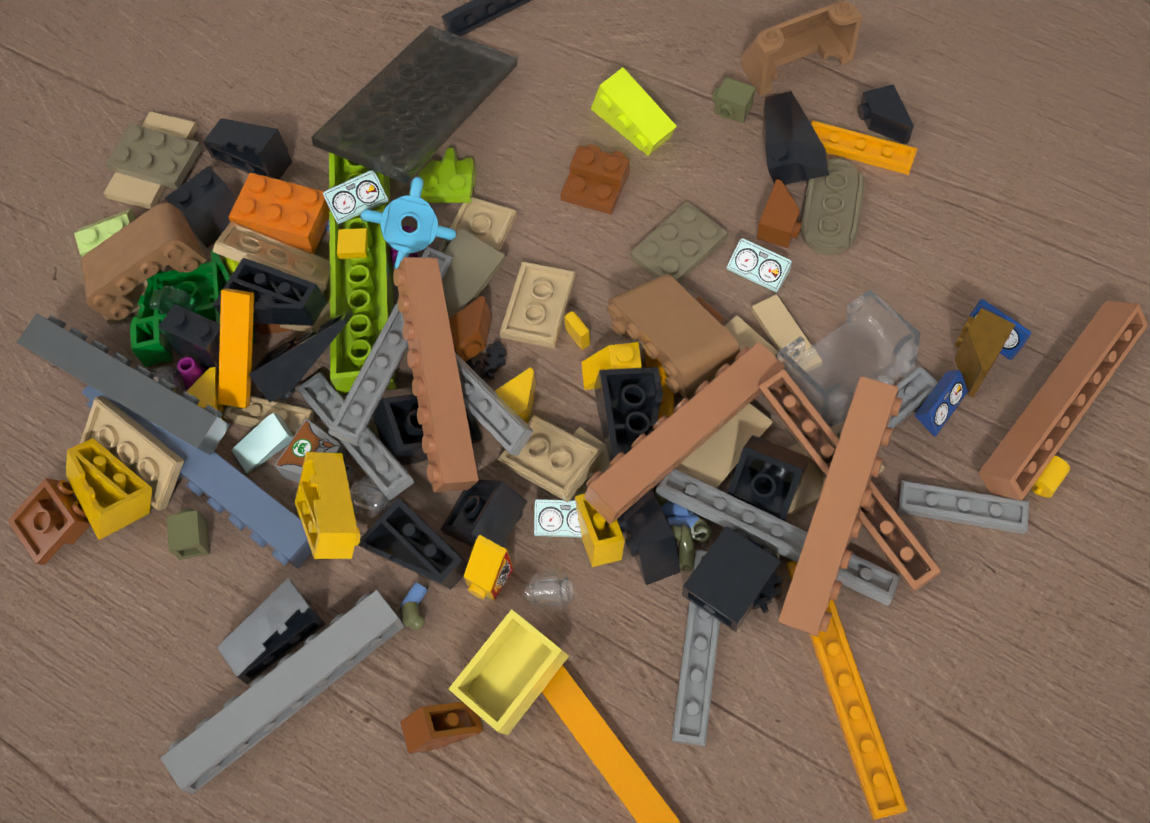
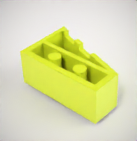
(632, 112)

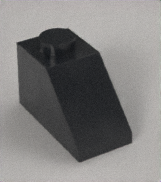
(886, 114)

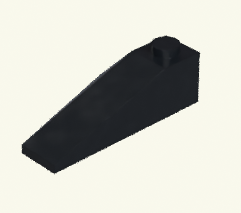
(791, 142)
(288, 363)
(627, 405)

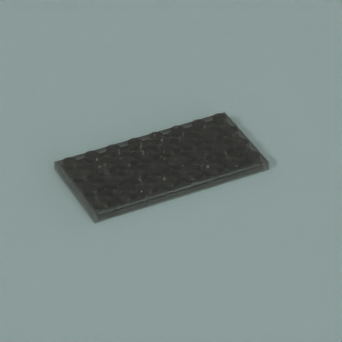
(415, 103)

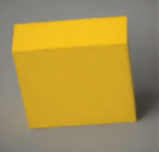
(352, 243)
(577, 330)

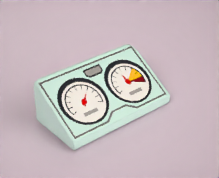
(355, 196)
(759, 265)
(556, 519)

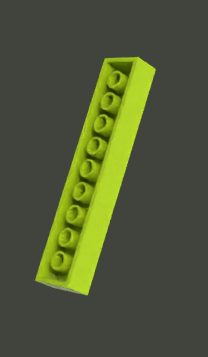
(358, 285)

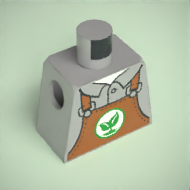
(308, 439)

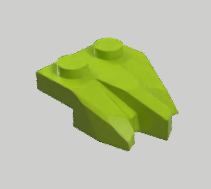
(448, 180)

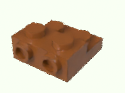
(596, 178)
(49, 520)

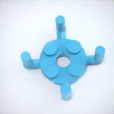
(411, 206)

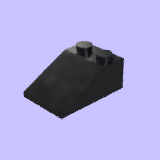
(402, 433)

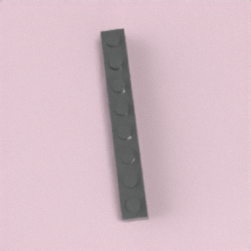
(124, 384)

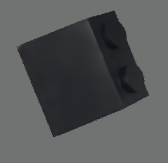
(205, 204)
(768, 476)
(485, 510)

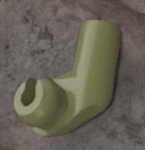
(686, 546)

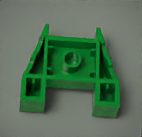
(201, 284)

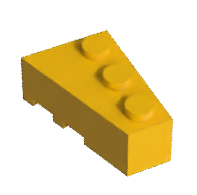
(106, 488)
(327, 506)

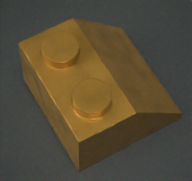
(980, 346)

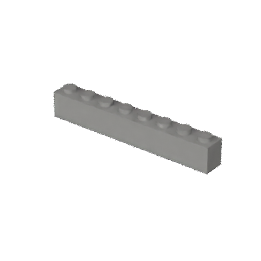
(281, 693)

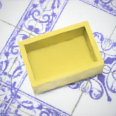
(508, 672)

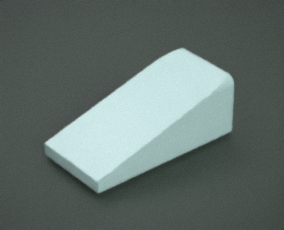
(262, 442)

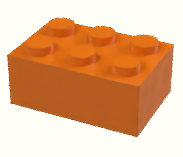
(282, 211)

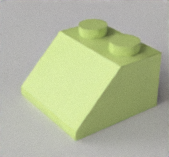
(97, 232)

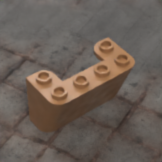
(134, 255)
(674, 332)

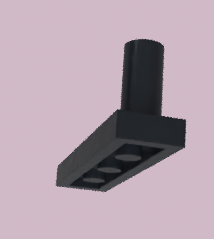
(476, 14)

